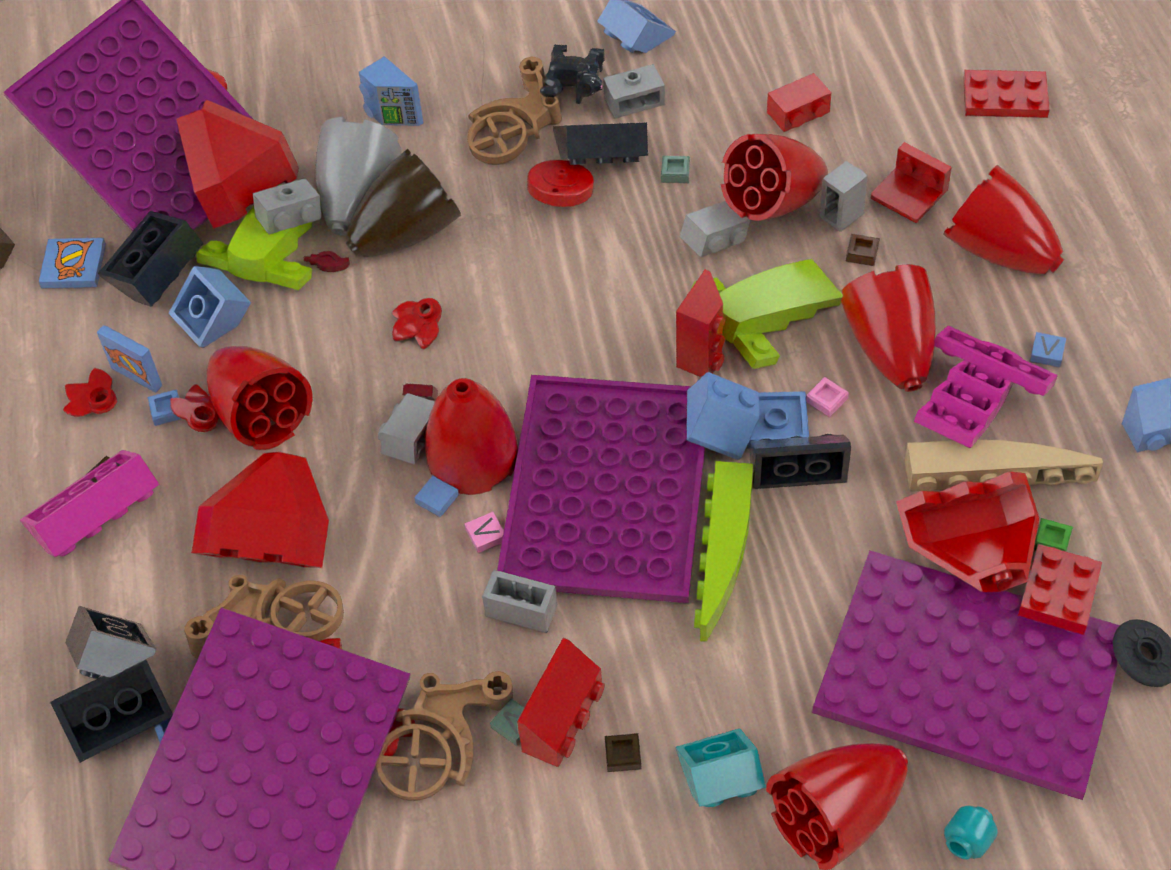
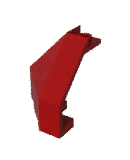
(232, 160)
(265, 515)
(976, 530)

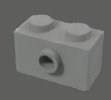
(634, 91)
(843, 196)
(287, 206)
(714, 229)
(405, 431)
(520, 601)

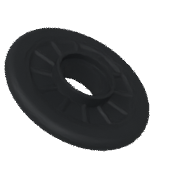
(1127, 651)

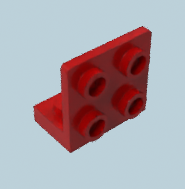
(913, 184)

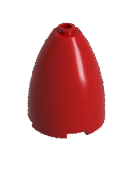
(770, 176)
(1006, 226)
(894, 322)
(252, 380)
(470, 438)
(837, 799)

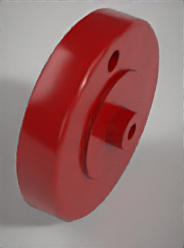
(560, 183)

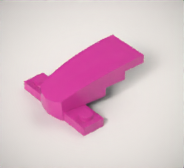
(977, 386)

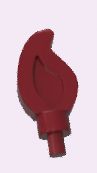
(328, 261)

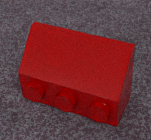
(700, 328)
(560, 705)

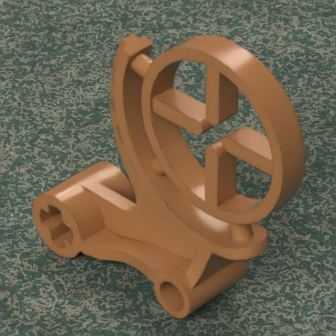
(533, 108)
(253, 601)
(443, 707)

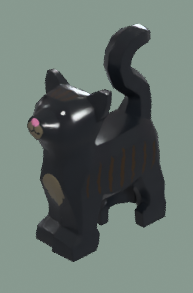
(574, 71)

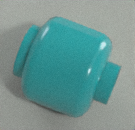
(970, 832)

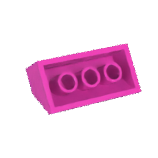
(87, 505)

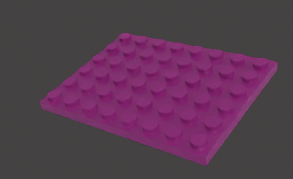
(113, 111)
(605, 490)
(969, 676)
(262, 755)

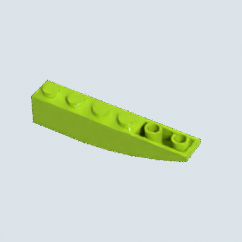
(725, 540)

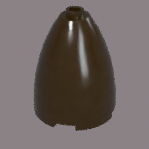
(400, 209)

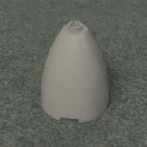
(348, 164)

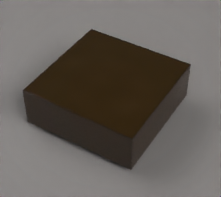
(623, 752)

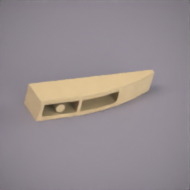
(949, 463)

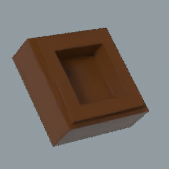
(862, 249)

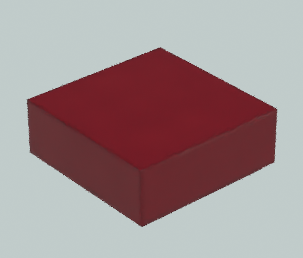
(425, 391)

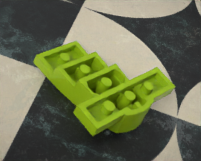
(259, 255)
(769, 303)

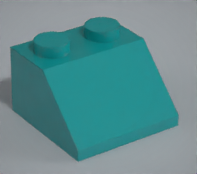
(721, 767)

